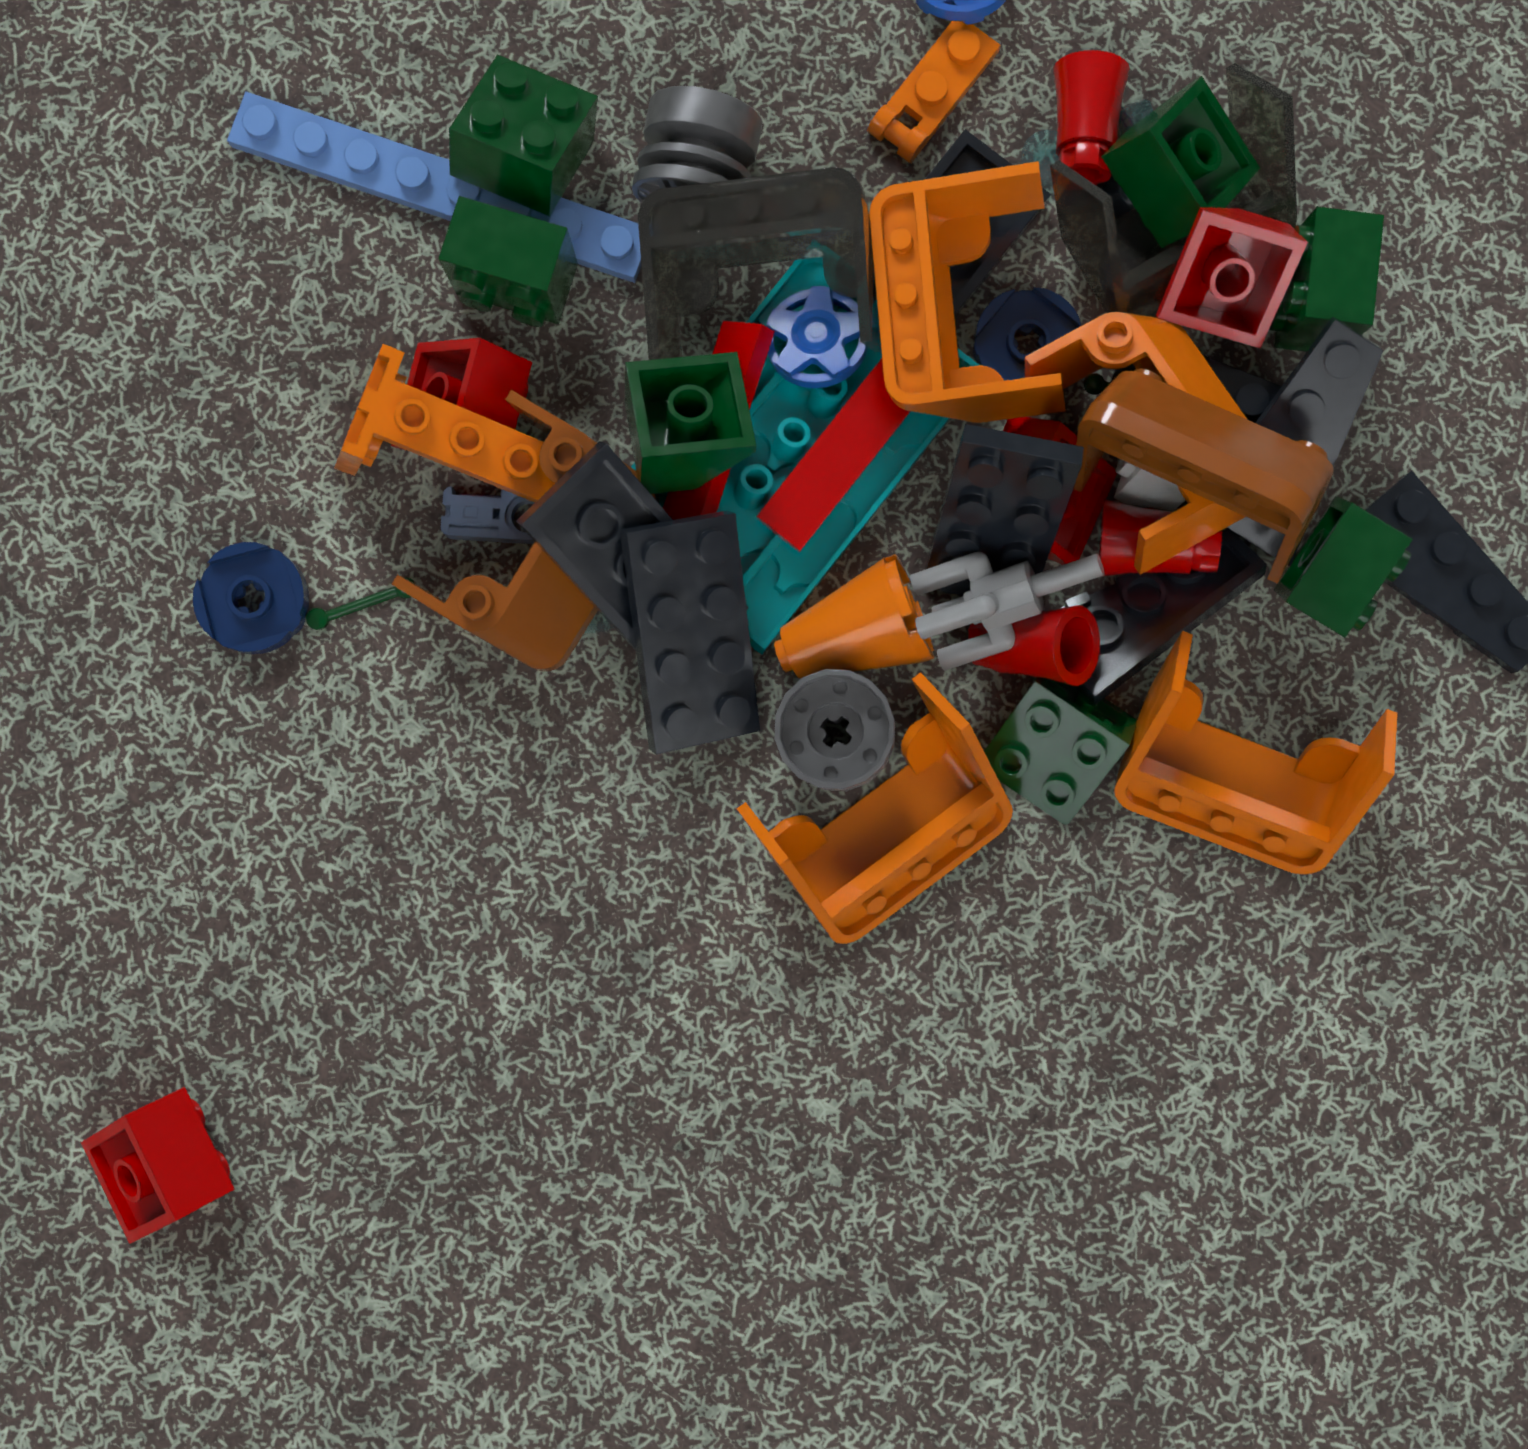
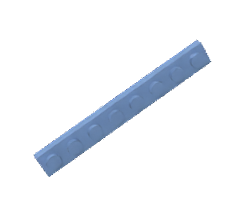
(415, 178)

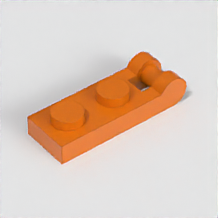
(934, 88)

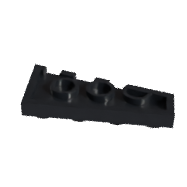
(1317, 405)
(1454, 576)
(1150, 610)

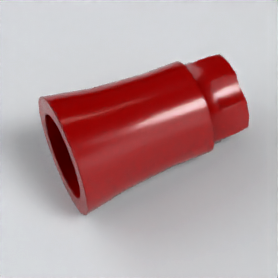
(1088, 109)
(1120, 538)
(1050, 645)

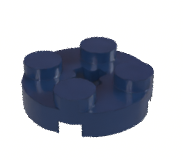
(1020, 312)
(224, 583)

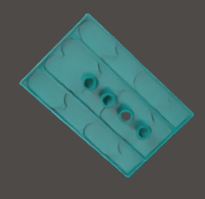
(785, 427)

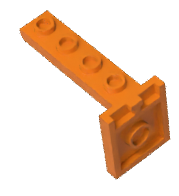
(440, 433)

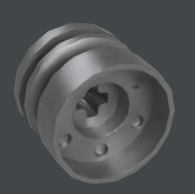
(695, 139)
(833, 697)

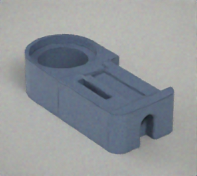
(482, 517)

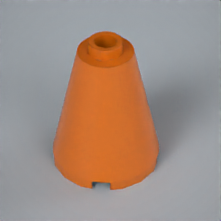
(857, 626)

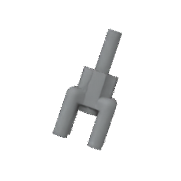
(994, 601)

